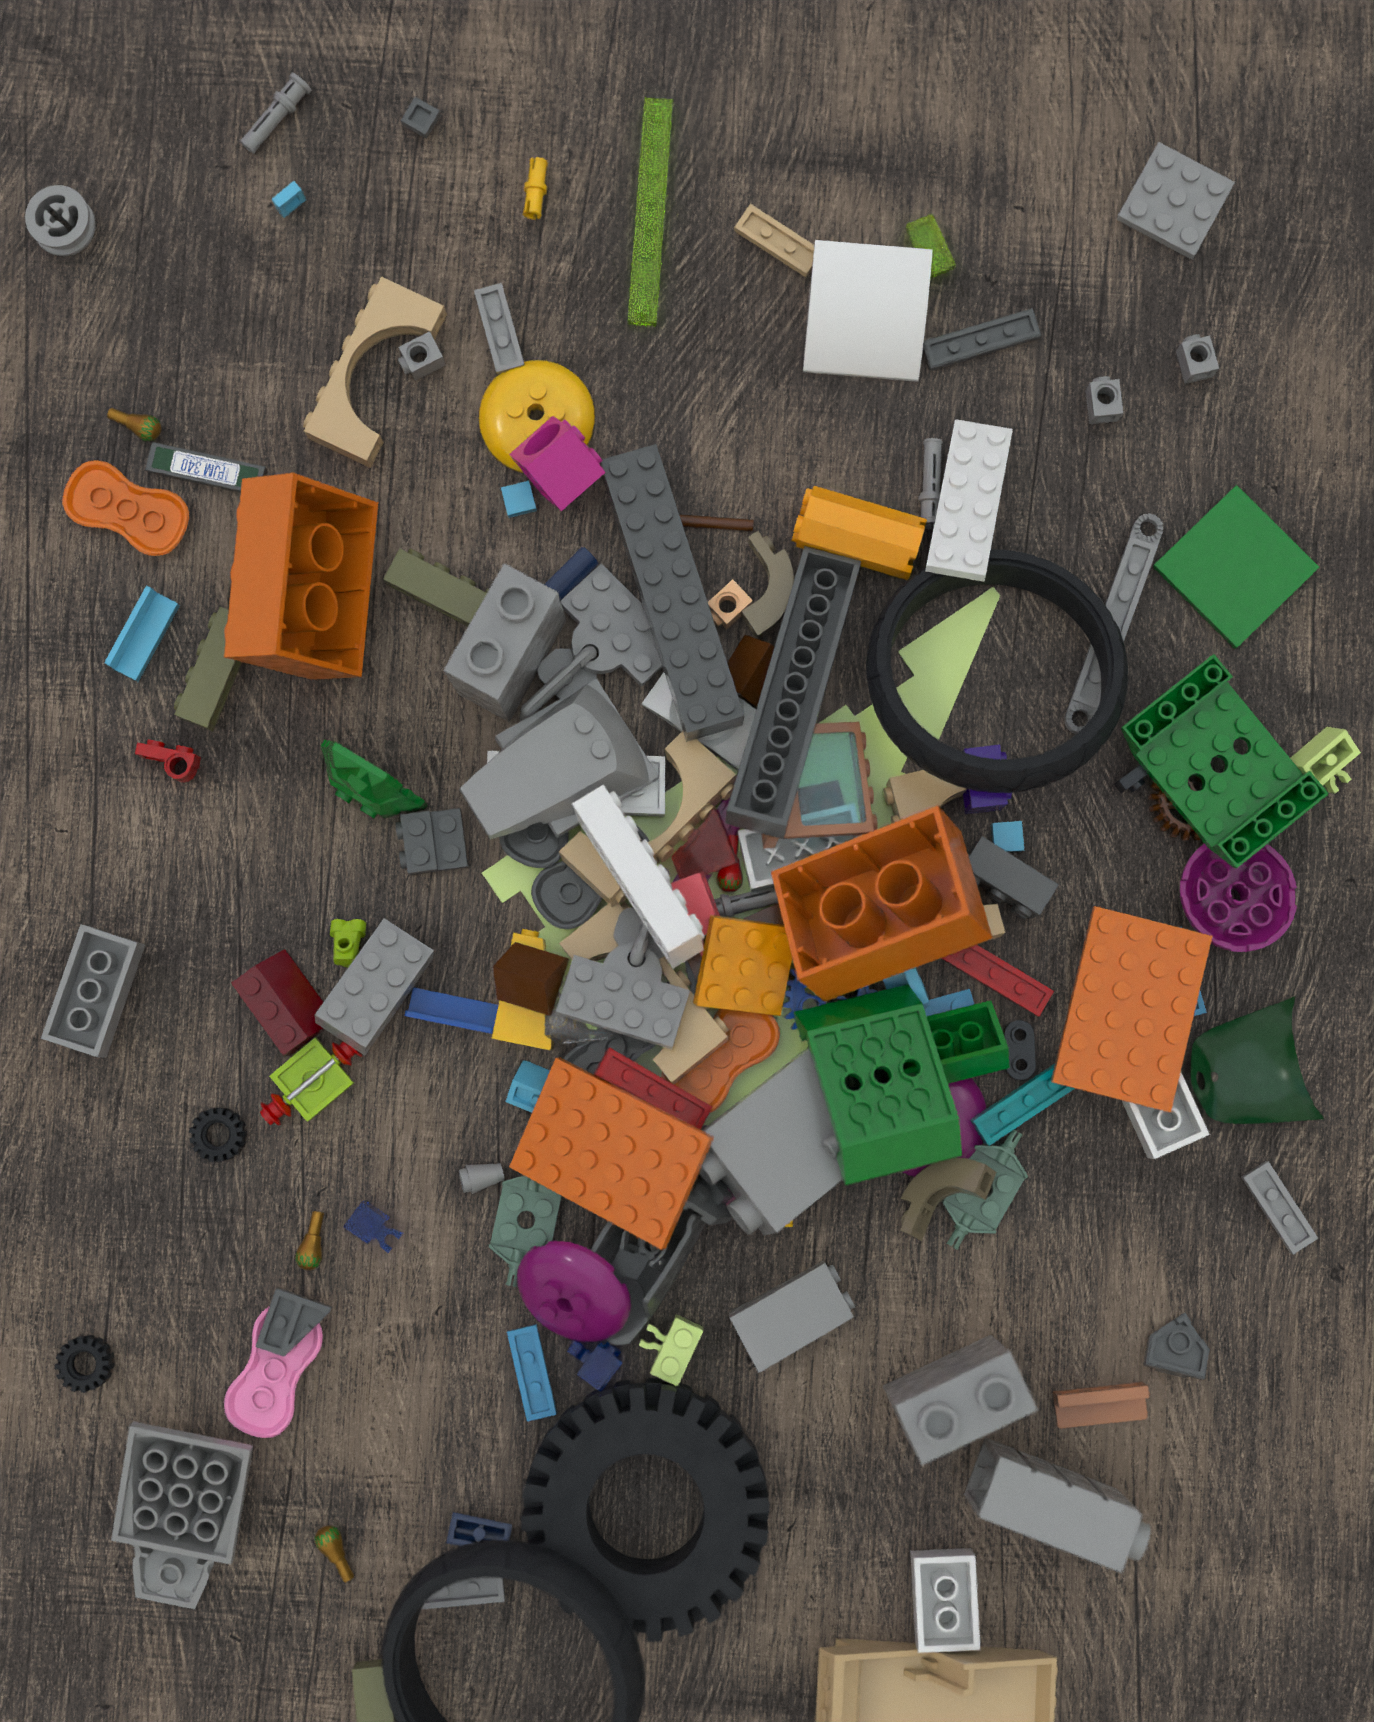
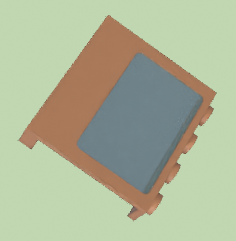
(833, 787)

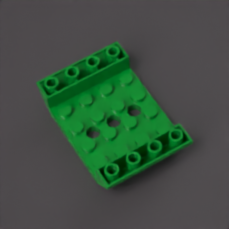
(1256, 791)
(891, 1123)

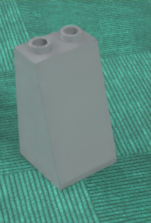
(791, 1315)

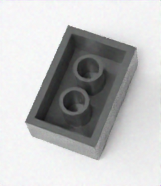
(1010, 879)

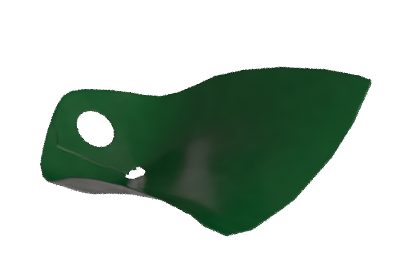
(1254, 1069)

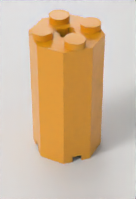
(859, 530)

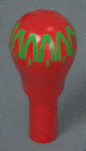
(731, 878)

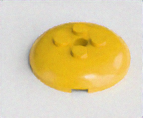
(531, 387)

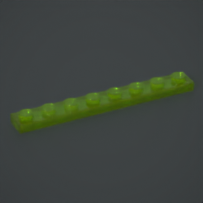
(650, 211)

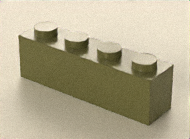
(434, 586)
(209, 679)
(370, 1693)

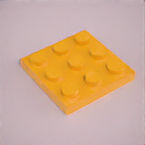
(744, 966)

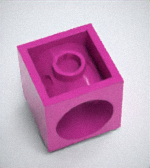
(558, 462)

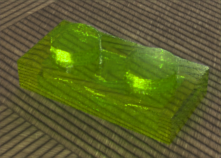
(927, 235)

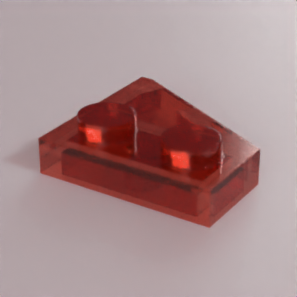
(706, 849)

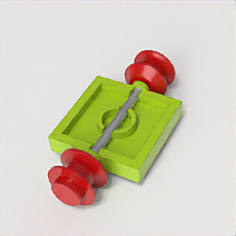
(310, 1081)

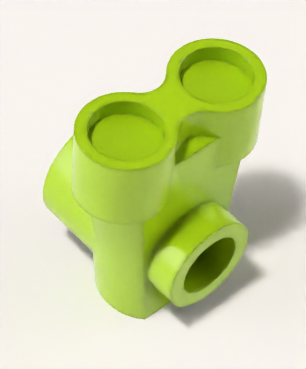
(346, 939)

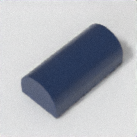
(572, 572)
(471, 1529)

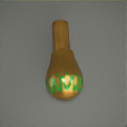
(144, 426)
(310, 1252)
(330, 1543)

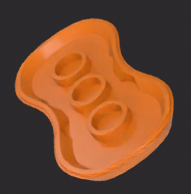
(145, 517)
(750, 1041)

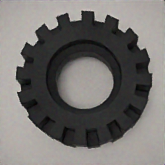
(236, 1134)
(66, 1363)

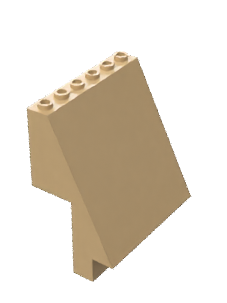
(901, 1685)

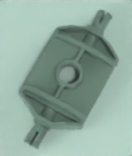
(981, 1215)
(508, 1236)

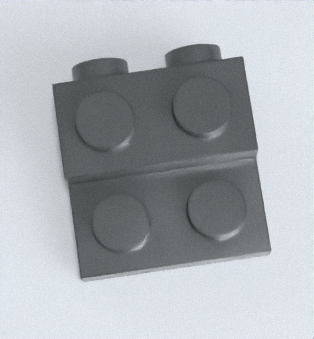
(432, 841)

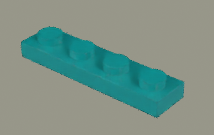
(1018, 1106)

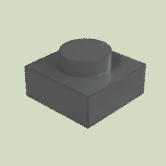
(420, 117)

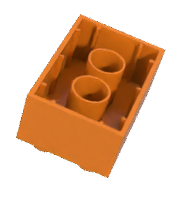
(301, 577)
(880, 904)

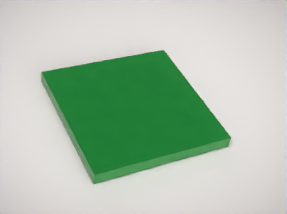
(1235, 567)

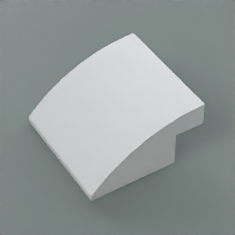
(867, 310)

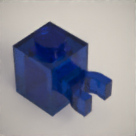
(369, 1223)
(597, 1365)

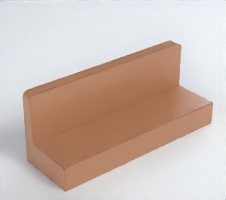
(1101, 1404)

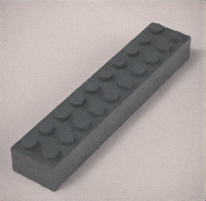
(671, 593)
(793, 693)

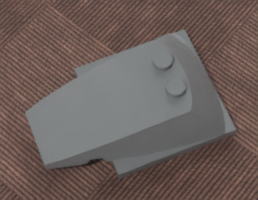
(556, 761)
(179, 1509)

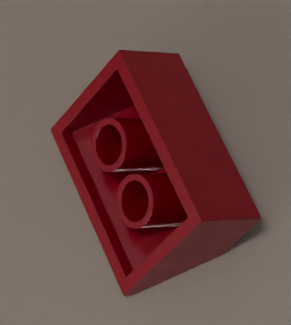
(281, 1001)

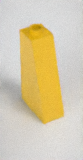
(517, 1023)

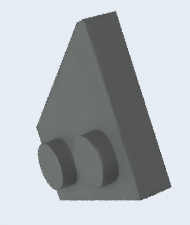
(289, 1321)

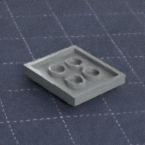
(1175, 200)

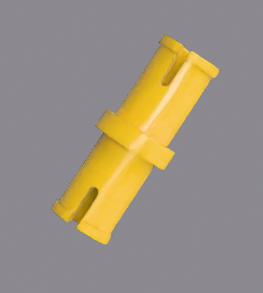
(535, 188)

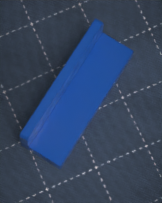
(452, 1010)

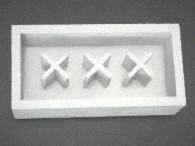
(761, 861)

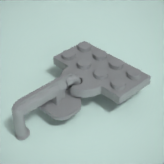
(608, 624)
(625, 989)

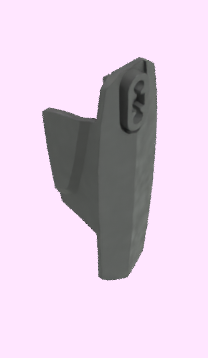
(646, 1268)

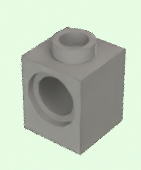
(421, 344)
(1193, 370)
(1102, 412)

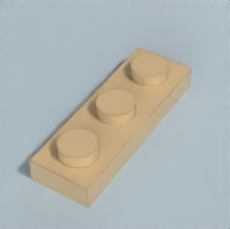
(776, 239)

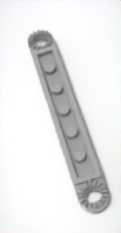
(1122, 604)

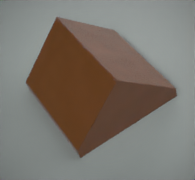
(749, 668)
(529, 977)

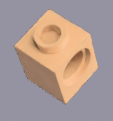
(734, 593)

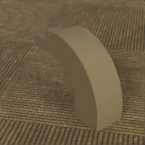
(770, 609)
(936, 1184)

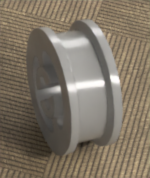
(68, 206)

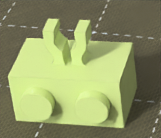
(1327, 756)
(676, 1348)

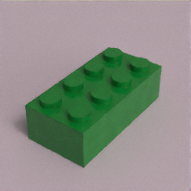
(967, 1042)

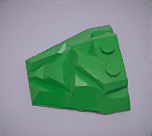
(367, 784)

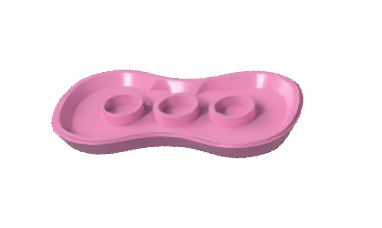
(264, 1393)

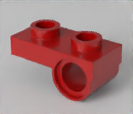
(155, 751)

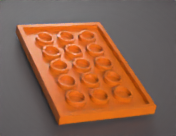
(1131, 1009)
(611, 1152)

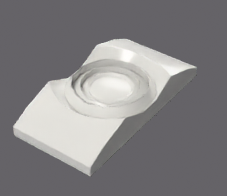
(727, 745)

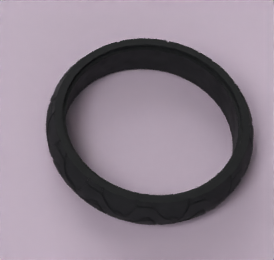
(989, 774)
(526, 1564)

